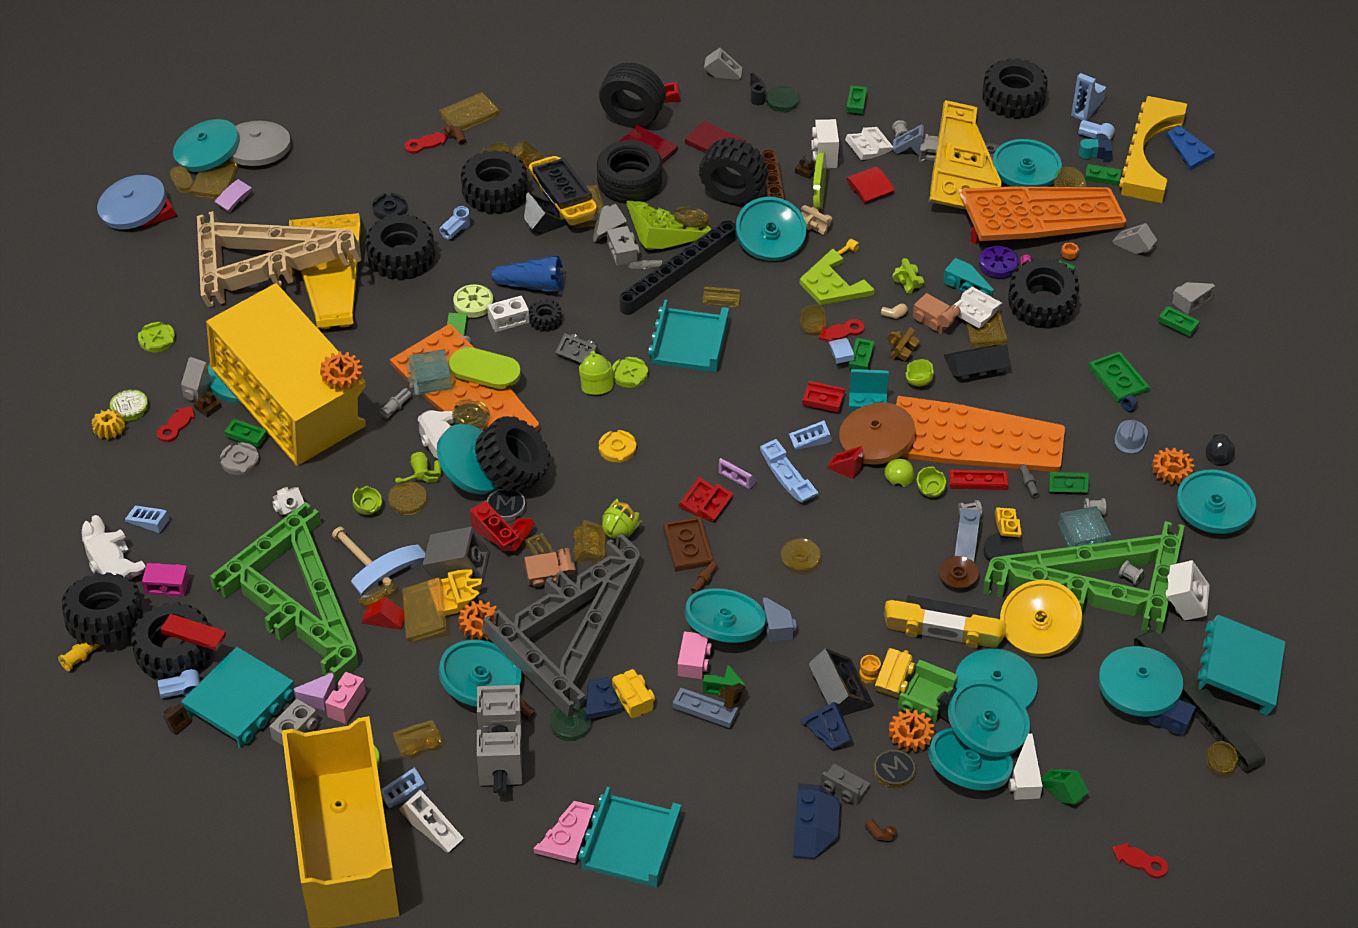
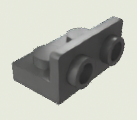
(575, 349)
(844, 784)

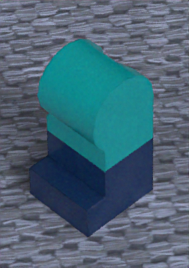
(1096, 149)

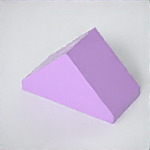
(316, 692)

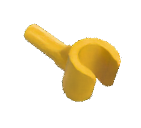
(851, 245)

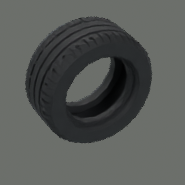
(629, 155)

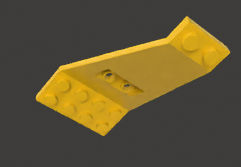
(961, 137)
(332, 284)

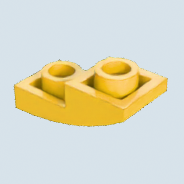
(1007, 522)

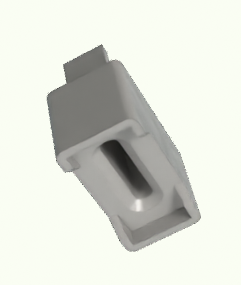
(928, 148)

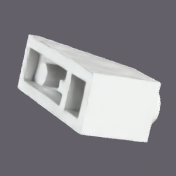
(1026, 775)
(430, 821)

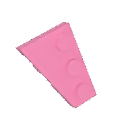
(568, 834)

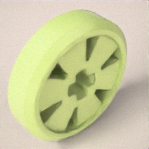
(473, 300)

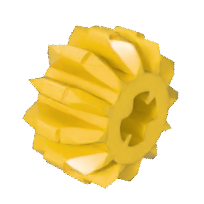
(108, 424)

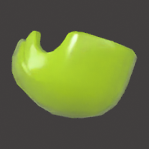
(919, 373)
(899, 472)
(931, 482)
(366, 500)

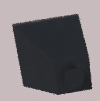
(542, 215)

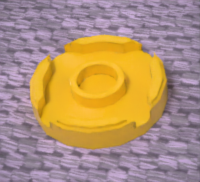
(617, 446)

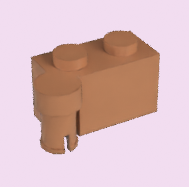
(935, 313)
(547, 565)

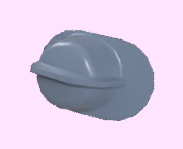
(1131, 436)

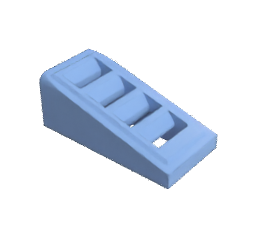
(817, 428)
(154, 525)
(400, 782)

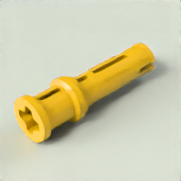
(77, 654)

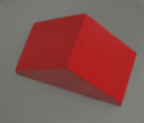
(847, 462)
(384, 614)

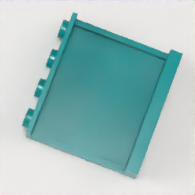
(688, 338)
(1242, 662)
(240, 696)
(629, 839)

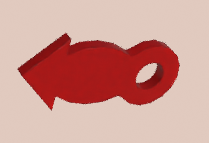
(425, 142)
(842, 330)
(175, 424)
(1140, 860)

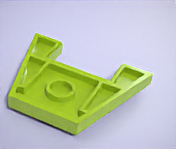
(828, 286)

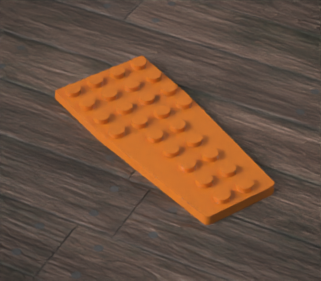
(1040, 211)
(498, 401)
(981, 437)

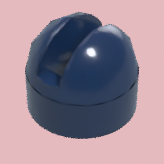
(1125, 405)

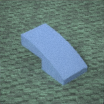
(841, 350)

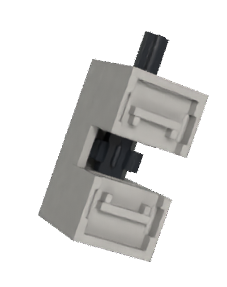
(499, 736)

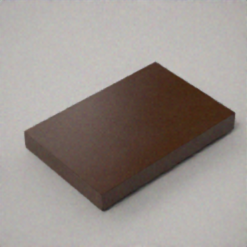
(688, 544)

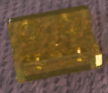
(417, 738)

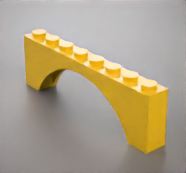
(1140, 178)

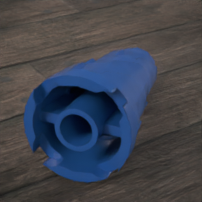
(534, 274)

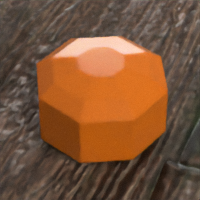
(1069, 250)

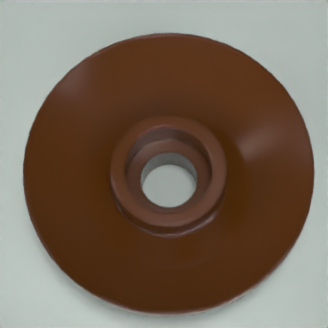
(958, 572)

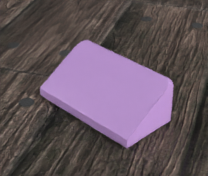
(736, 474)

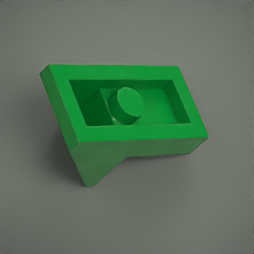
(713, 683)

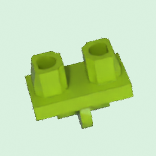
(907, 276)

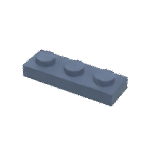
(704, 707)

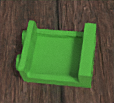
(924, 689)

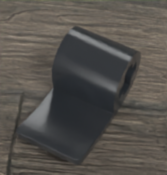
(758, 90)

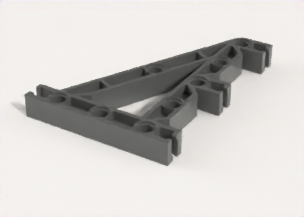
(604, 580)

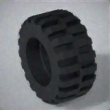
(1001, 84)
(739, 157)
(489, 167)
(402, 261)
(1044, 273)
(512, 454)
(96, 592)
(167, 662)

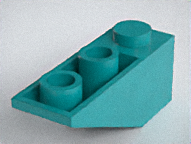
(964, 276)

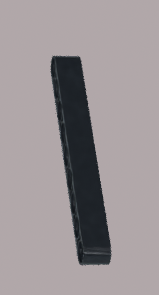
(677, 267)

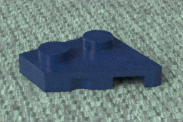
(601, 699)
(829, 726)

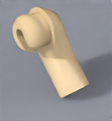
(896, 312)

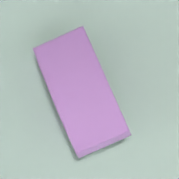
(232, 195)

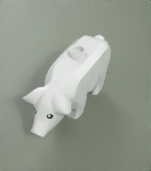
(432, 426)
(107, 550)

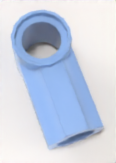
(1096, 131)
(457, 222)
(179, 685)

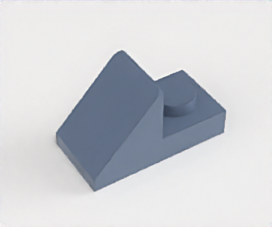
(909, 139)

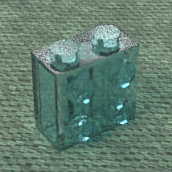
(429, 372)
(1083, 527)

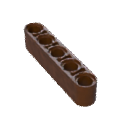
(773, 184)

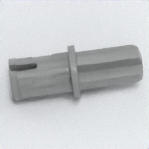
(395, 403)

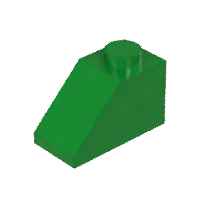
(1065, 785)

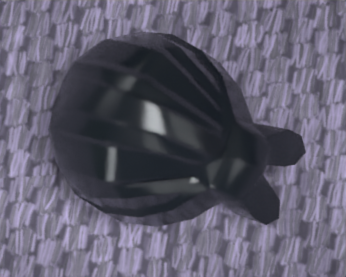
(1220, 450)

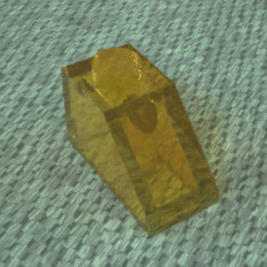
(526, 153)

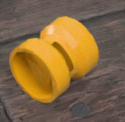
(869, 669)

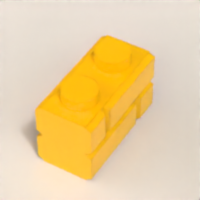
(894, 673)
(633, 693)

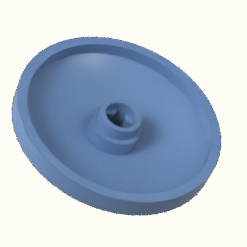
(131, 201)

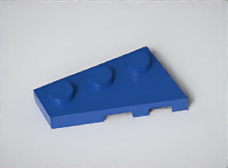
(1190, 148)

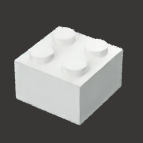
(826, 141)
(1188, 590)

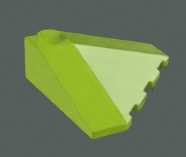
(658, 227)

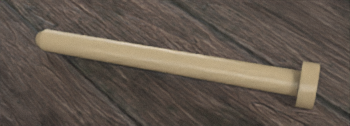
(340, 534)

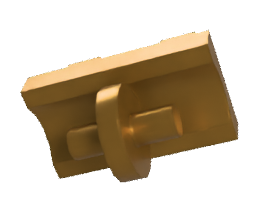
(897, 340)

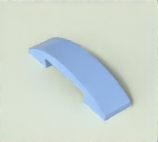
(786, 473)
(387, 565)

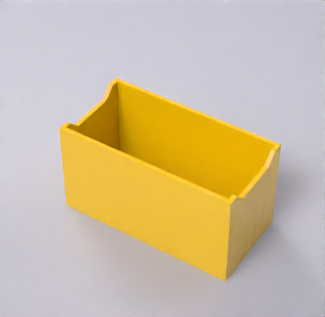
(273, 366)
(345, 847)

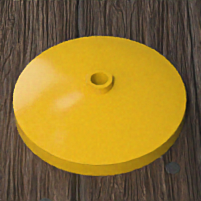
(1040, 602)

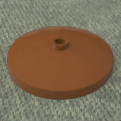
(880, 429)

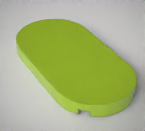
(819, 181)
(484, 368)

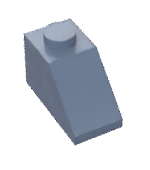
(778, 621)

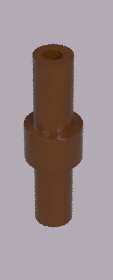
(704, 577)

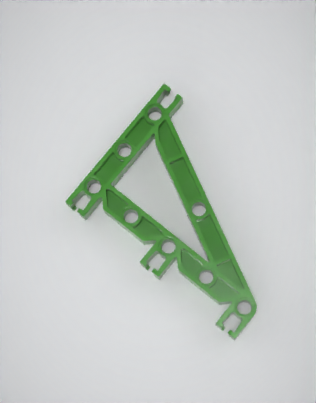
(1066, 563)
(325, 635)

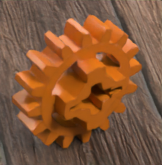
(331, 370)
(1172, 465)
(474, 624)
(921, 733)

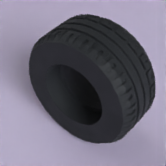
(638, 80)

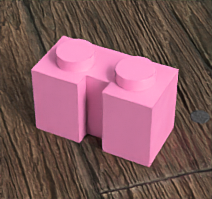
(693, 655)
(343, 702)

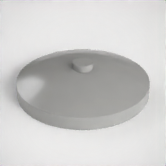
(260, 143)

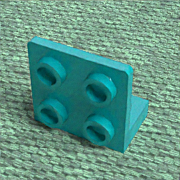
(867, 387)

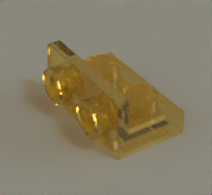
(589, 541)

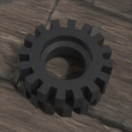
(542, 308)

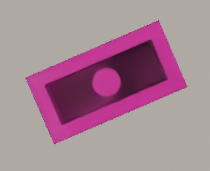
(165, 579)

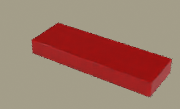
(978, 479)
(193, 632)

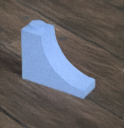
(1087, 97)

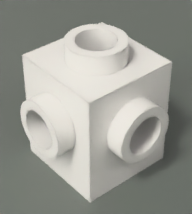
(294, 500)

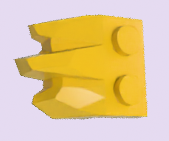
(459, 590)

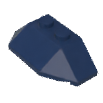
(815, 821)

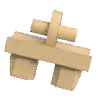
(816, 220)

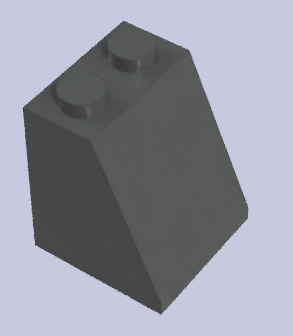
(456, 551)

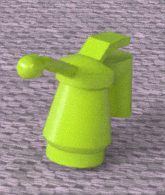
(420, 466)

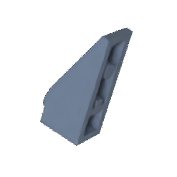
(967, 533)

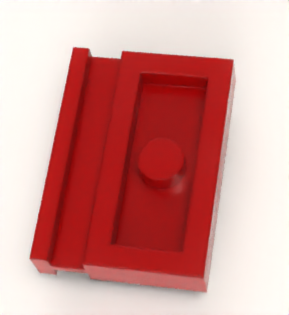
(823, 396)

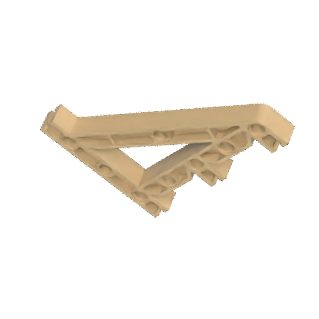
(291, 248)

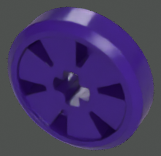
(998, 261)

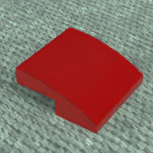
(870, 184)
(705, 500)

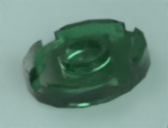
(782, 98)
(570, 727)

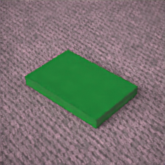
(1118, 376)

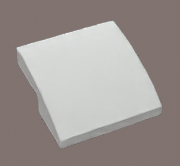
(869, 143)
(977, 307)

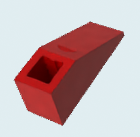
(491, 525)

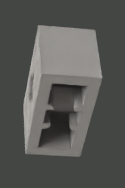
(622, 245)

